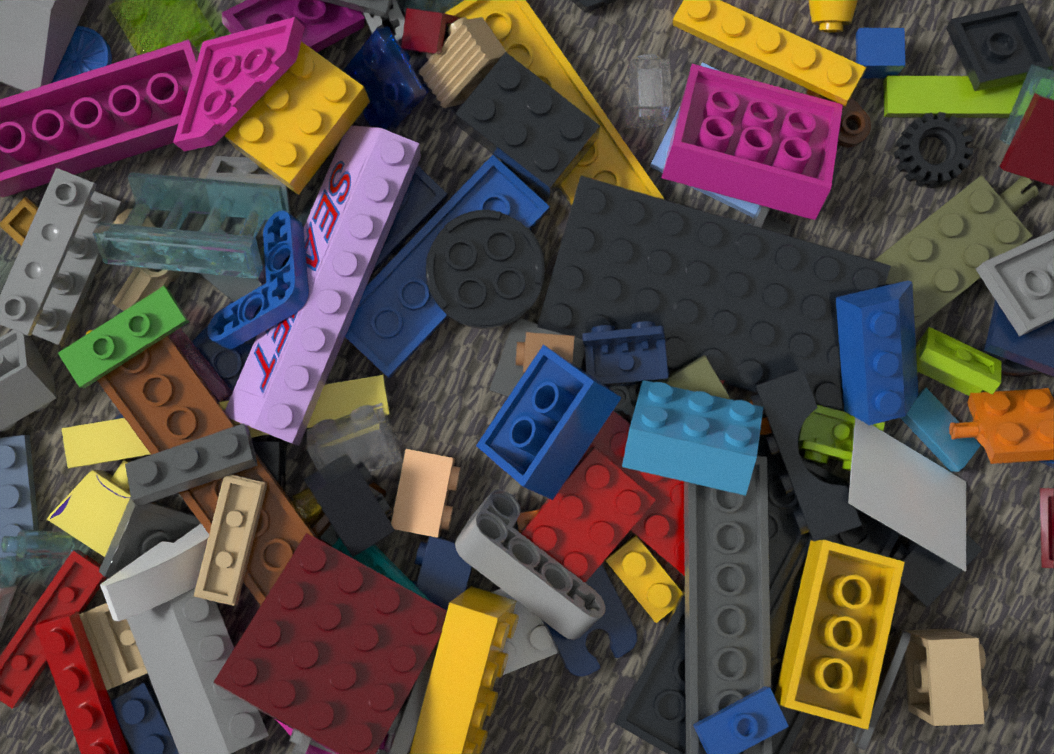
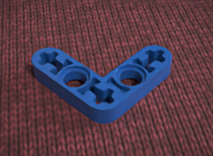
(280, 296)

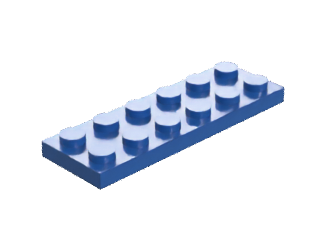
(397, 304)

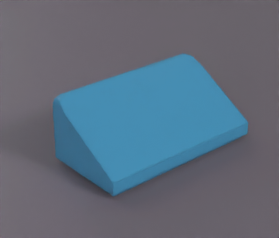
(931, 424)

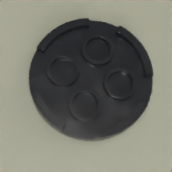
(485, 269)

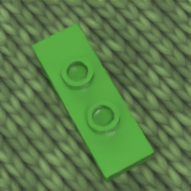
(123, 337)

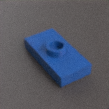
(741, 724)

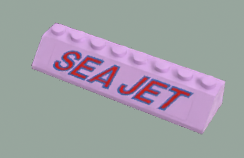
(341, 249)

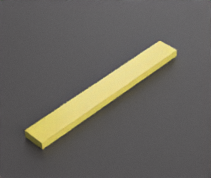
(117, 441)

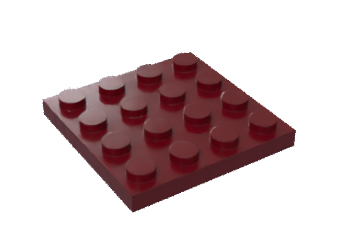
(333, 649)

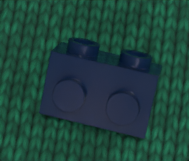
(626, 354)

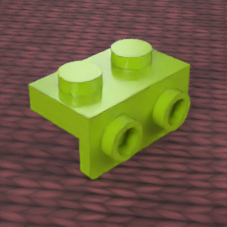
(829, 435)

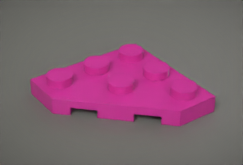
(232, 77)

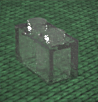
(647, 92)
(362, 435)

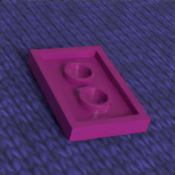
(323, 21)

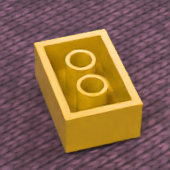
(299, 119)

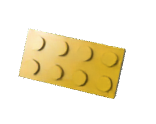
(839, 633)
(465, 674)

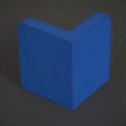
(880, 51)

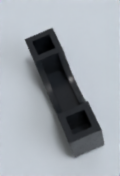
(822, 505)

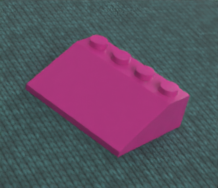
(754, 142)

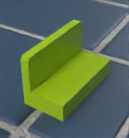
(957, 364)

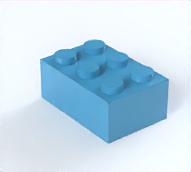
(693, 437)

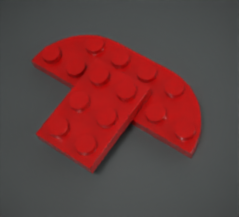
(605, 503)

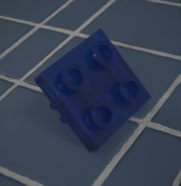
(386, 79)

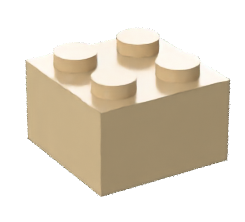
(945, 677)

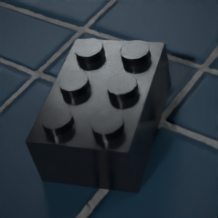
(527, 125)

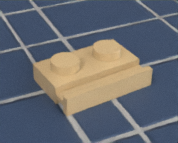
(112, 647)

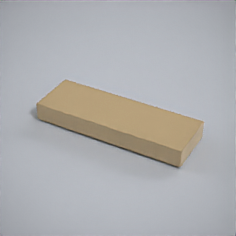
(230, 539)

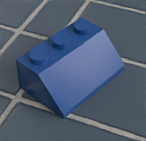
(878, 352)
(547, 423)

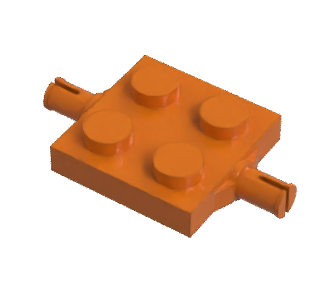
(1011, 425)

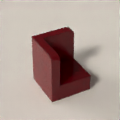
(425, 30)

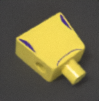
(94, 508)

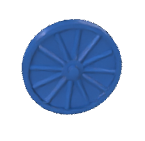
(84, 53)

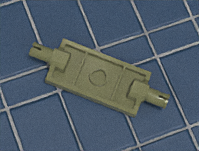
(954, 241)

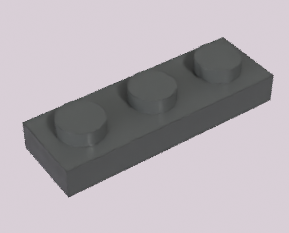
(190, 464)

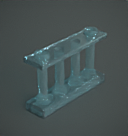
(188, 250)

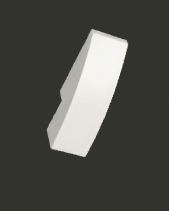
(156, 575)

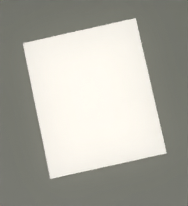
(908, 493)

